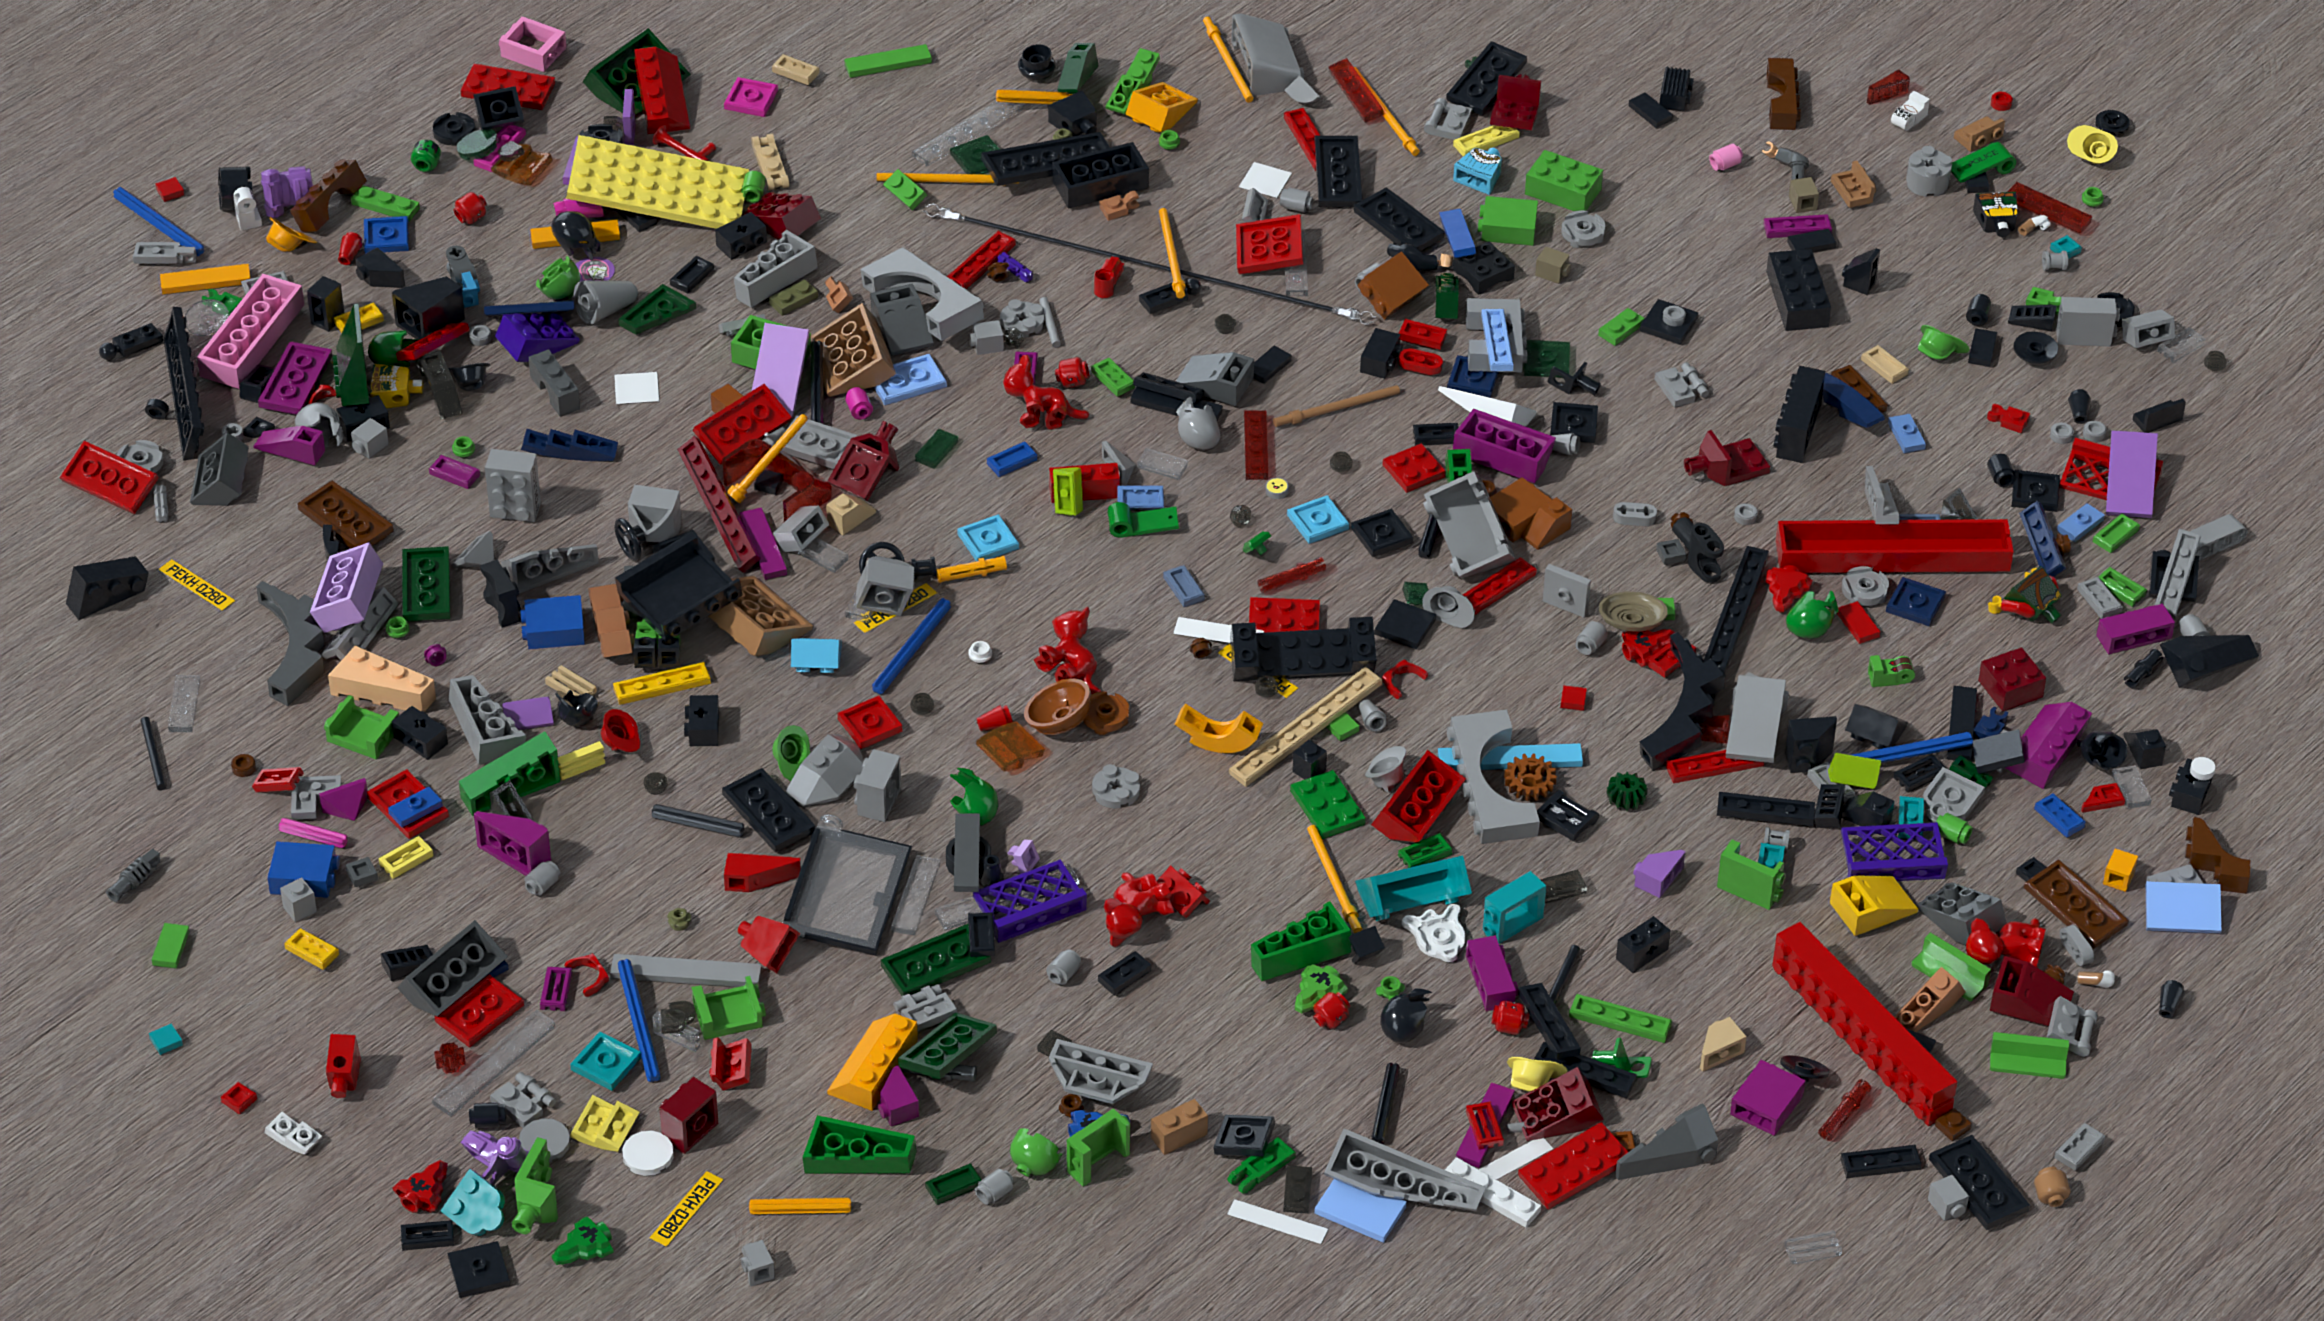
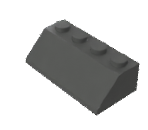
(452, 970)

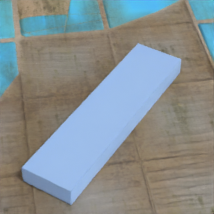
(1497, 340)

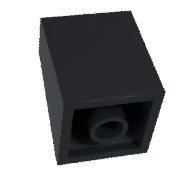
(428, 306)

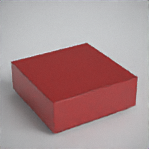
(169, 189)
(1573, 697)
(238, 1098)

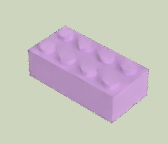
(346, 588)

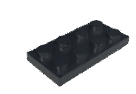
(1479, 83)
(1338, 171)
(1398, 220)
(768, 810)
(1990, 1192)

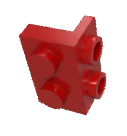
(1184, 895)
(730, 1063)

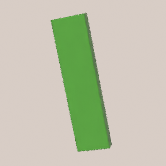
(888, 60)
(1620, 1018)

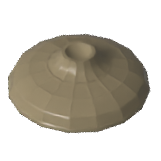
(1633, 611)

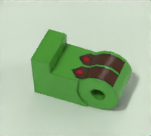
(1890, 671)

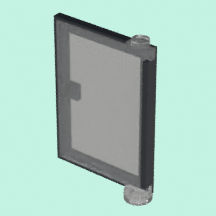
(846, 887)

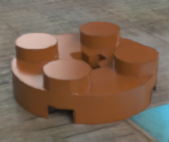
(1109, 722)

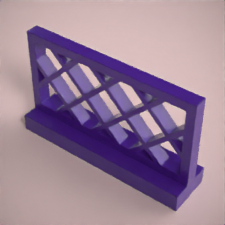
(1901, 869)
(1038, 913)

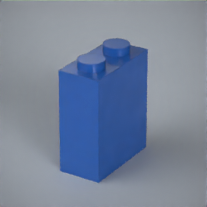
(553, 622)
(310, 861)

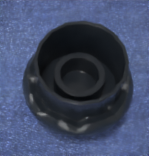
(1037, 62)

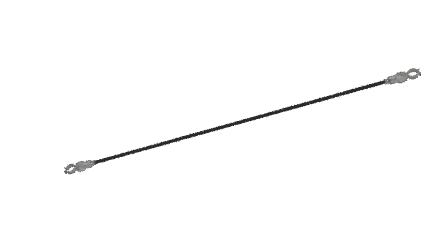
(1349, 313)

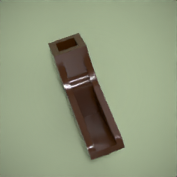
(2208, 855)

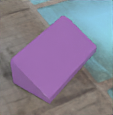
(529, 712)

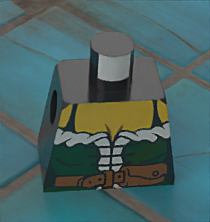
(1996, 212)

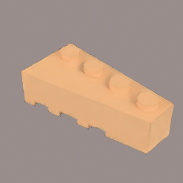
(381, 681)

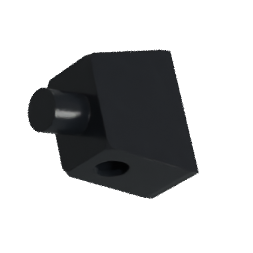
(1074, 114)

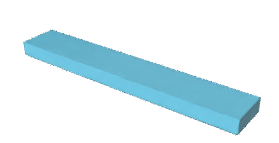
(1559, 754)

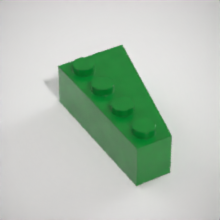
(527, 766)
(1304, 943)
(856, 1148)

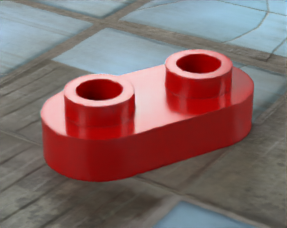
(1420, 361)

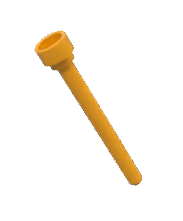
(739, 490)

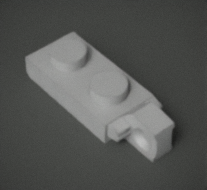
(163, 253)

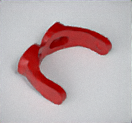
(319, 393)
(1400, 668)
(590, 961)

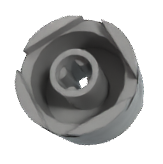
(1928, 172)

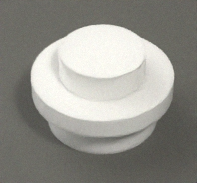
(980, 652)

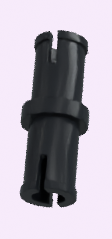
(2143, 668)

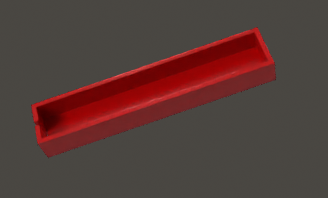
(1900, 547)
(1864, 1023)

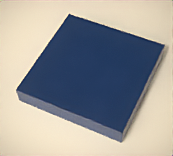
(1472, 382)
(1915, 601)

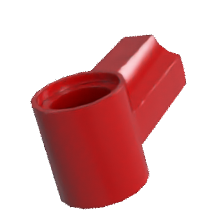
(1107, 277)

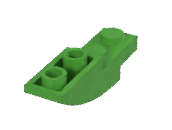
(1137, 77)

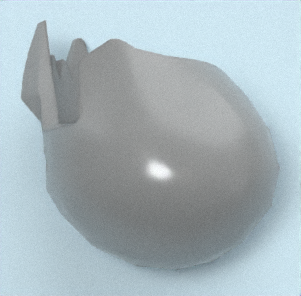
(322, 418)
(1198, 426)

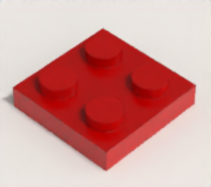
(1414, 468)
(869, 722)

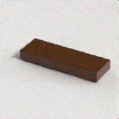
(1852, 378)

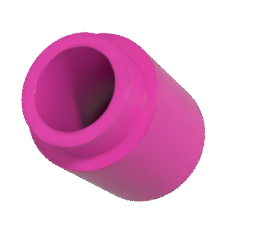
(858, 403)

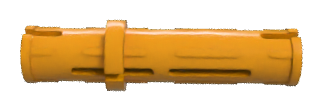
(979, 567)

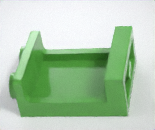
(360, 728)
(1749, 878)
(728, 1010)
(1095, 1142)

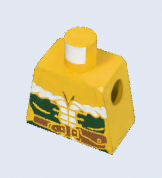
(393, 385)

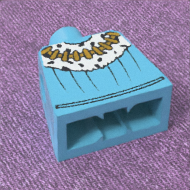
(1479, 169)

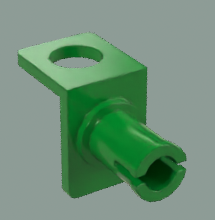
(1620, 1059)

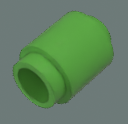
(753, 186)
(1954, 828)

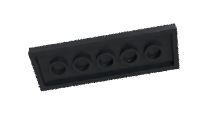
(1036, 159)

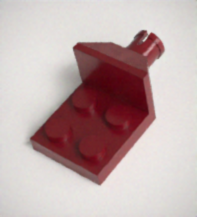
(1516, 102)
(865, 462)
(1727, 463)

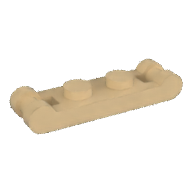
(770, 162)

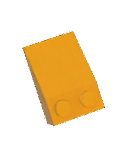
(1159, 106)

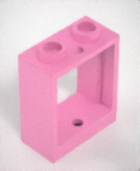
(538, 59)

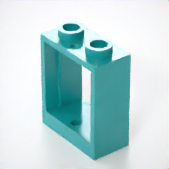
(1524, 891)

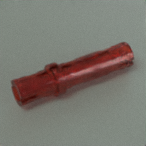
(1291, 575)
(1849, 1104)

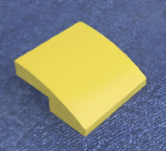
(604, 1124)

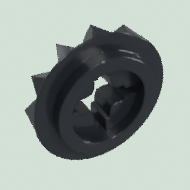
(2112, 116)

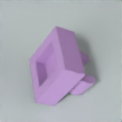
(1024, 856)

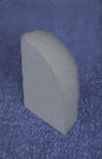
(1302, 91)

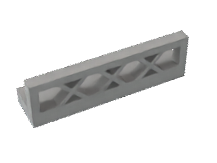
(1880, 499)
(360, 634)

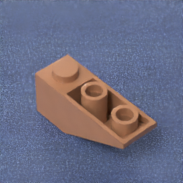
(1931, 1001)

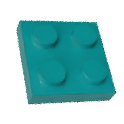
(605, 1061)

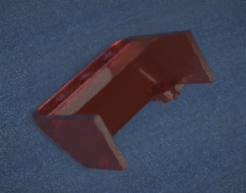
(810, 487)

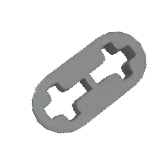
(1634, 514)
(2076, 945)

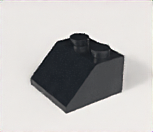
(498, 108)
(1875, 726)
(1809, 742)

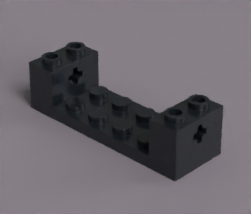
(1302, 652)

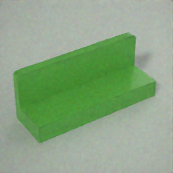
(1968, 971)
(2028, 1055)

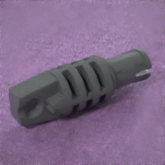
(134, 875)

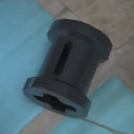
(924, 563)

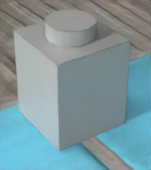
(987, 337)
(369, 438)
(298, 899)
(1948, 1198)

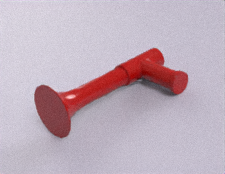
(662, 136)

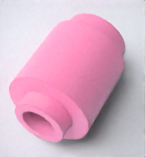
(1726, 157)

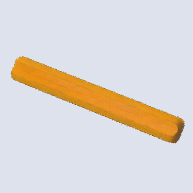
(1029, 97)
(800, 1205)

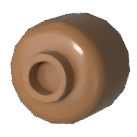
(2052, 1186)

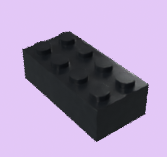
(1100, 175)
(1798, 289)
(1799, 414)

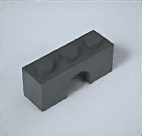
(549, 374)

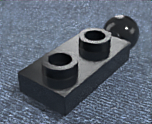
(1166, 297)
(131, 342)

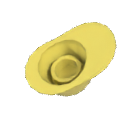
(2092, 144)
(1531, 1074)

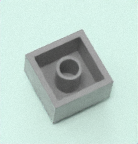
(878, 785)

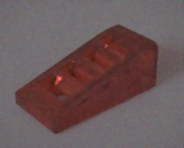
(1888, 87)
(1716, 729)

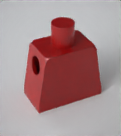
(768, 941)
(342, 1064)

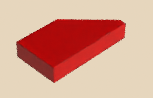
(2103, 797)

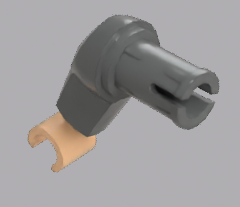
(1795, 160)

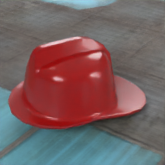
(620, 731)

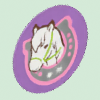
(597, 270)

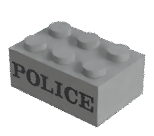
(513, 485)

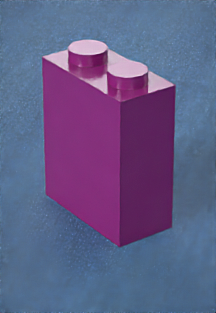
(1767, 1097)

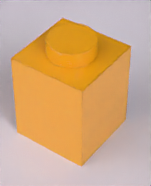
(2120, 870)

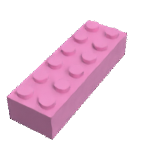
(250, 330)

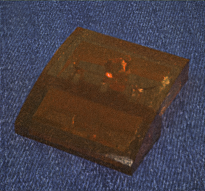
(524, 168)
(1010, 746)

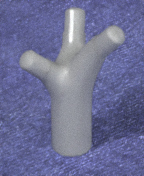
(773, 437)

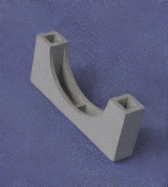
(956, 305)
(1494, 816)

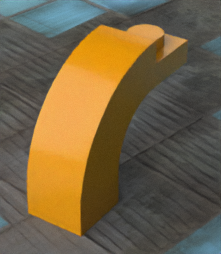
(1216, 735)

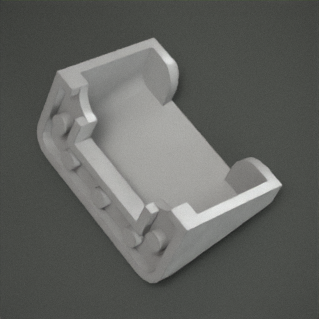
(1266, 53)
(1469, 526)

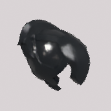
(2103, 749)

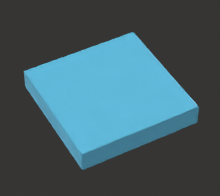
(1318, 519)
(988, 538)

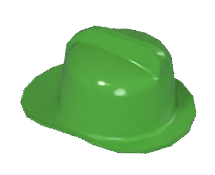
(1939, 344)
(791, 750)

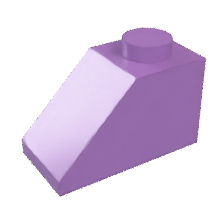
(1658, 871)

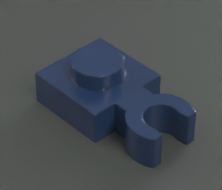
(1990, 725)

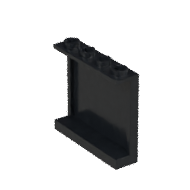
(677, 587)

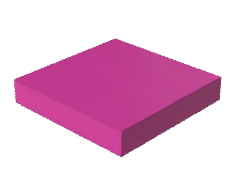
(751, 97)

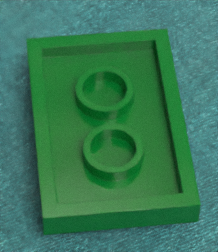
(1327, 804)

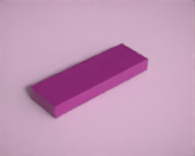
(1788, 226)

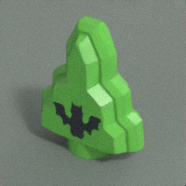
(1315, 984)

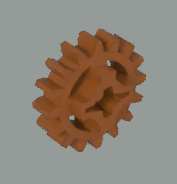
(1530, 777)

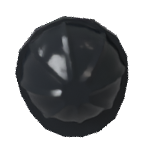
(576, 709)

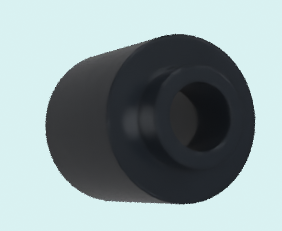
(1979, 310)
(2001, 470)
(487, 1115)

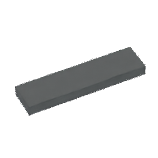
(966, 853)

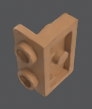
(1980, 133)

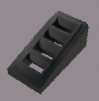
(2036, 316)
(255, 383)
(1829, 820)
(394, 960)

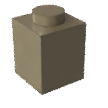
(1803, 195)
(1552, 265)

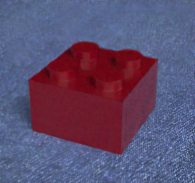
(2012, 679)
(689, 1114)

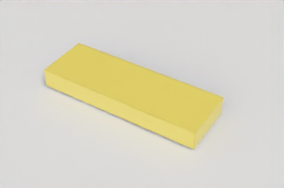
(1485, 138)

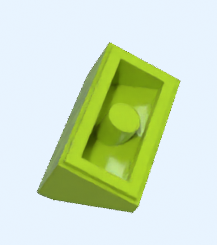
(1068, 491)
(1854, 770)

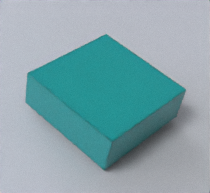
(2066, 244)
(165, 1039)

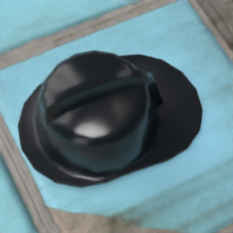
(470, 376)

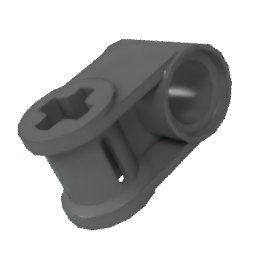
(459, 263)

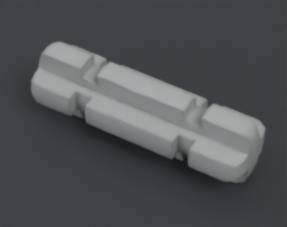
(160, 502)

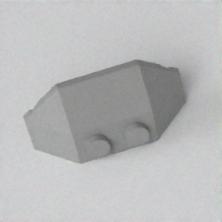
(826, 772)
(1097, 1072)

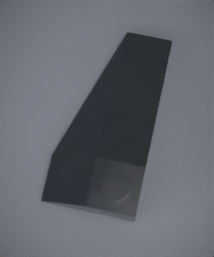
(2203, 656)

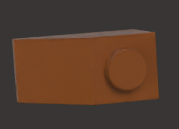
(1548, 523)

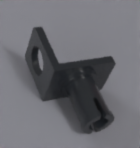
(1577, 380)

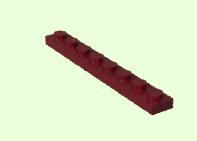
(719, 504)

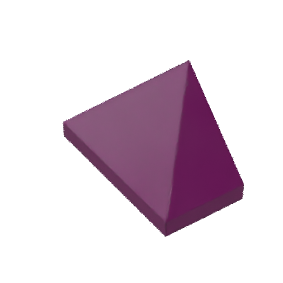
(345, 800)

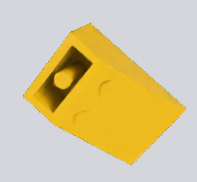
(1870, 902)

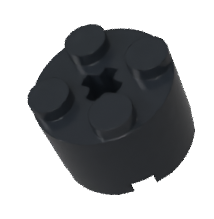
(229, 181)

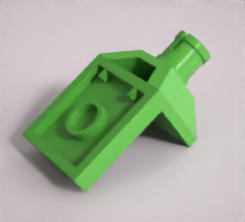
(533, 1196)

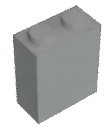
(2087, 321)

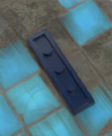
(2042, 539)

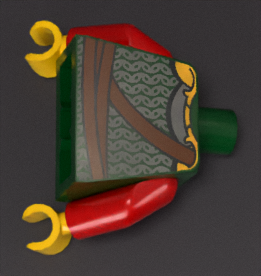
(2031, 597)

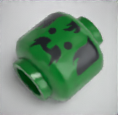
(425, 155)

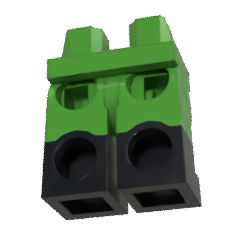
(646, 646)

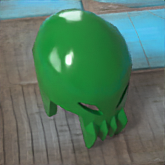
(386, 344)
(1810, 617)
(978, 798)

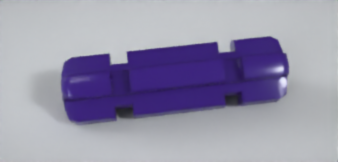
(1016, 267)

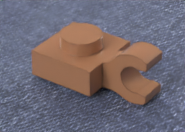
(1118, 207)
(839, 294)

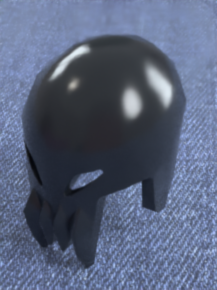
(571, 229)
(1404, 1016)

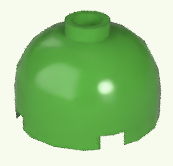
(559, 279)
(1033, 1154)

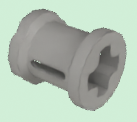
(2054, 260)
(1777, 837)

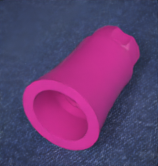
(586, 209)

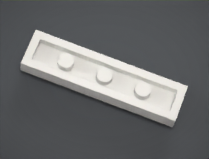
(1498, 1195)

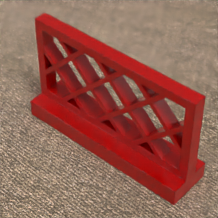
(2093, 455)

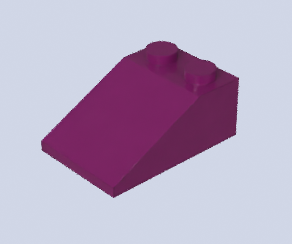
(513, 840)

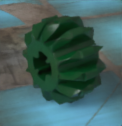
(1627, 790)

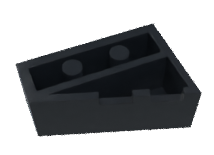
(104, 584)

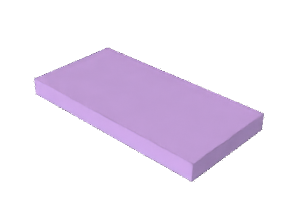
(781, 362)

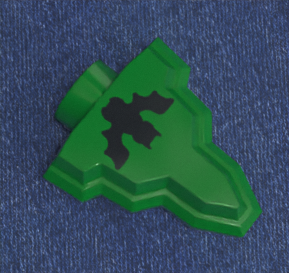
(584, 1242)

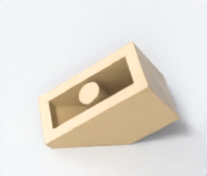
(847, 513)
(1722, 1043)

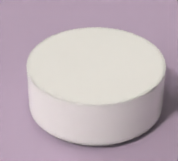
(2202, 768)

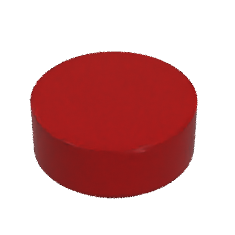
(2001, 101)

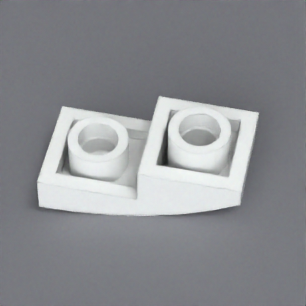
(291, 1134)

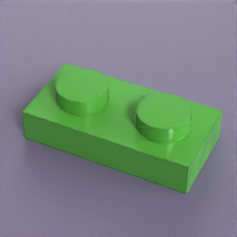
(905, 189)
(1621, 326)

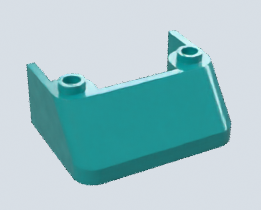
(1414, 887)

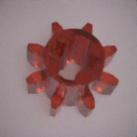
(450, 1058)

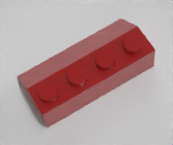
(661, 90)
(1419, 800)

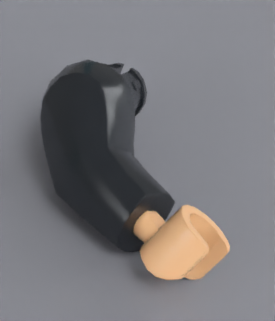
(1419, 261)

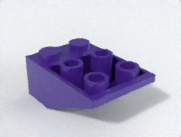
(534, 333)

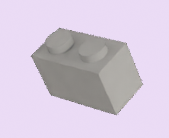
(2148, 328)
(801, 528)

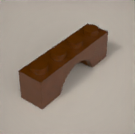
(1781, 78)
(312, 209)

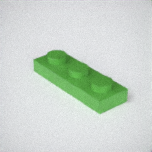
(385, 203)

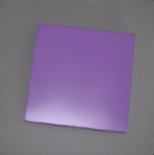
(629, 117)

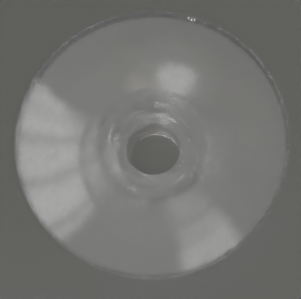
(206, 317)

